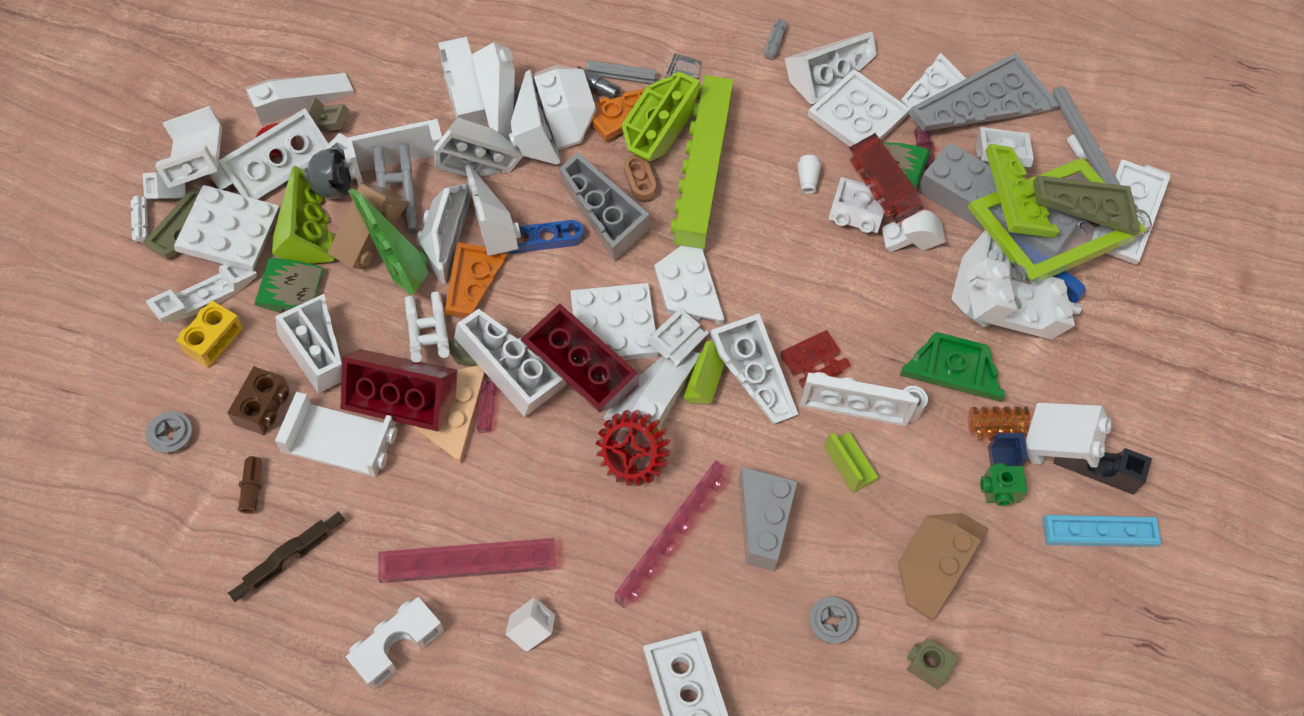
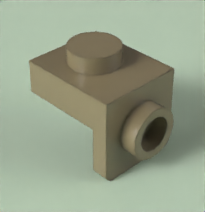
(327, 117)

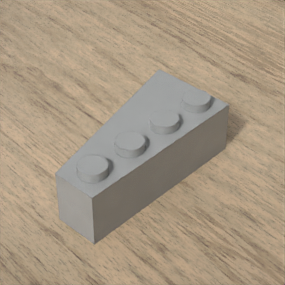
(606, 207)

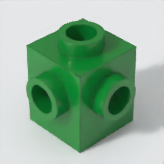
(1004, 484)

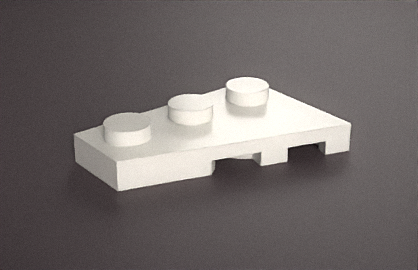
(935, 80)

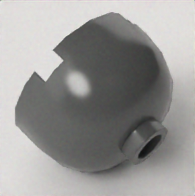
(328, 174)

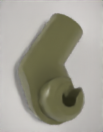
(459, 354)

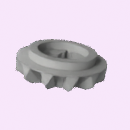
(158, 429)
(838, 609)

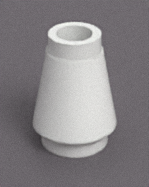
(808, 172)

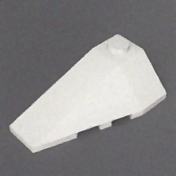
(823, 67)
(496, 83)
(287, 96)
(531, 126)
(493, 218)
(751, 359)
(657, 389)

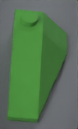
(400, 257)

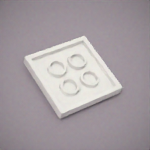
(858, 110)
(227, 228)
(618, 317)

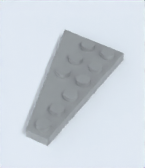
(992, 94)

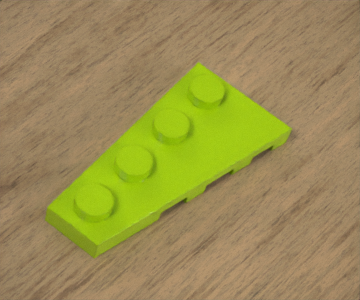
(1017, 194)

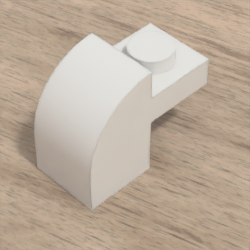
(921, 228)

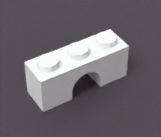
(411, 623)

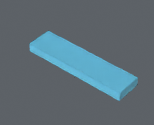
(1101, 531)

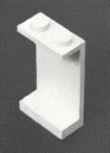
(420, 136)
(194, 147)
(335, 437)

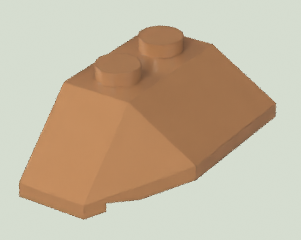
(937, 560)

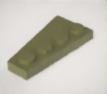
(1094, 201)

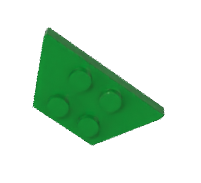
(956, 365)

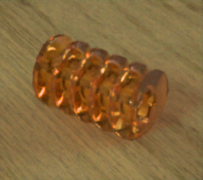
(998, 421)

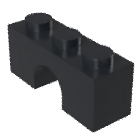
(1120, 470)

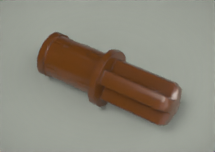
(250, 485)

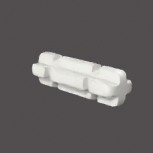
(139, 219)

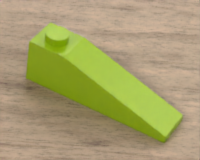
(301, 224)

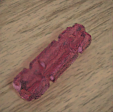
(486, 407)

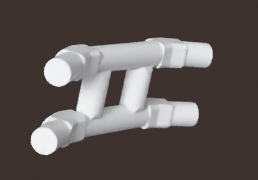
(437, 321)

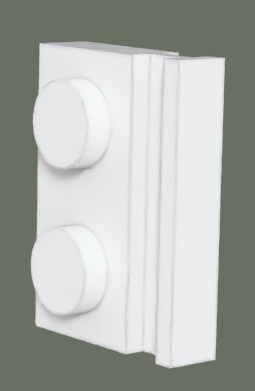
(677, 337)

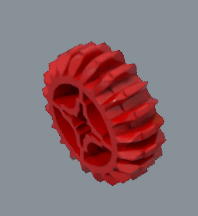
(628, 467)

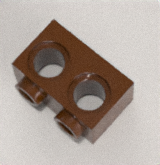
(253, 399)

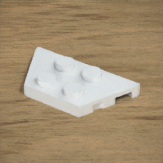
(688, 285)

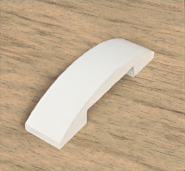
(190, 301)

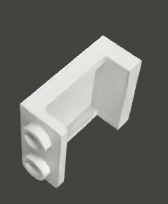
(1067, 432)

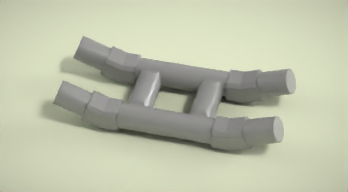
(404, 176)

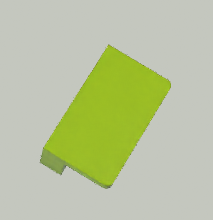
(705, 376)
(850, 461)

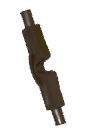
(276, 562)

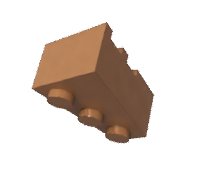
(352, 241)

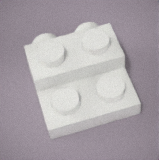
(1018, 140)
(856, 206)

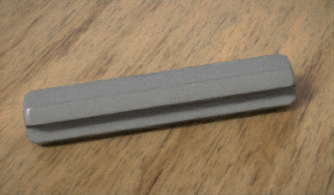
(622, 71)

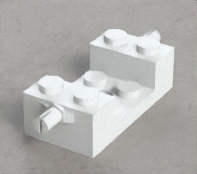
(1028, 308)

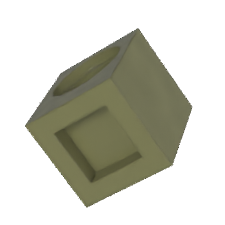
(943, 659)

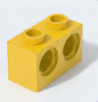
(214, 337)

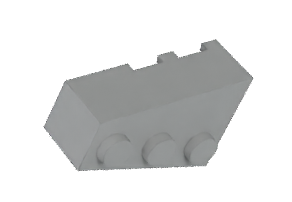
(765, 514)

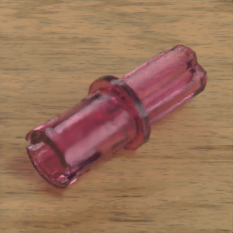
(923, 140)

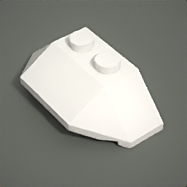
(566, 103)
(475, 145)
(443, 228)
(982, 248)

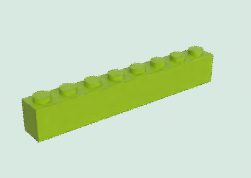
(703, 162)

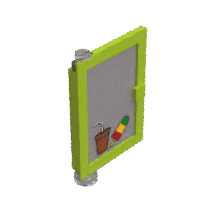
(1076, 243)

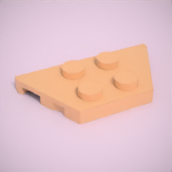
(457, 425)

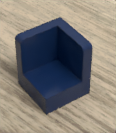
(1008, 449)

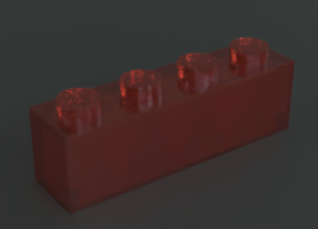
(886, 179)

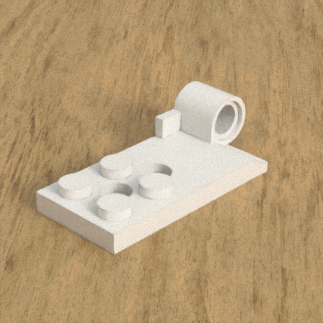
(253, 170)
(1147, 189)
(863, 399)
(699, 677)

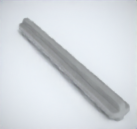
(1084, 136)

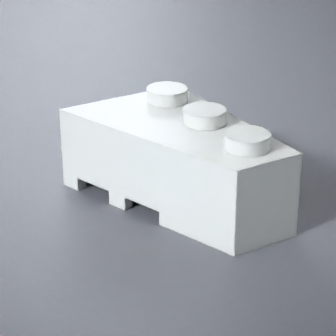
(462, 80)
(311, 342)

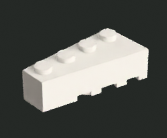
(508, 362)

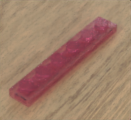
(664, 543)
(466, 560)

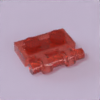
(813, 352)

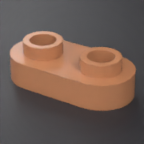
(641, 179)

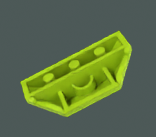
(660, 115)

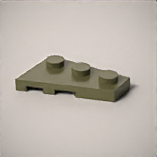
(166, 233)

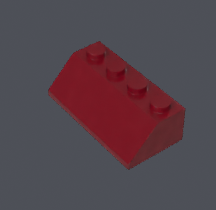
(581, 359)
(397, 387)

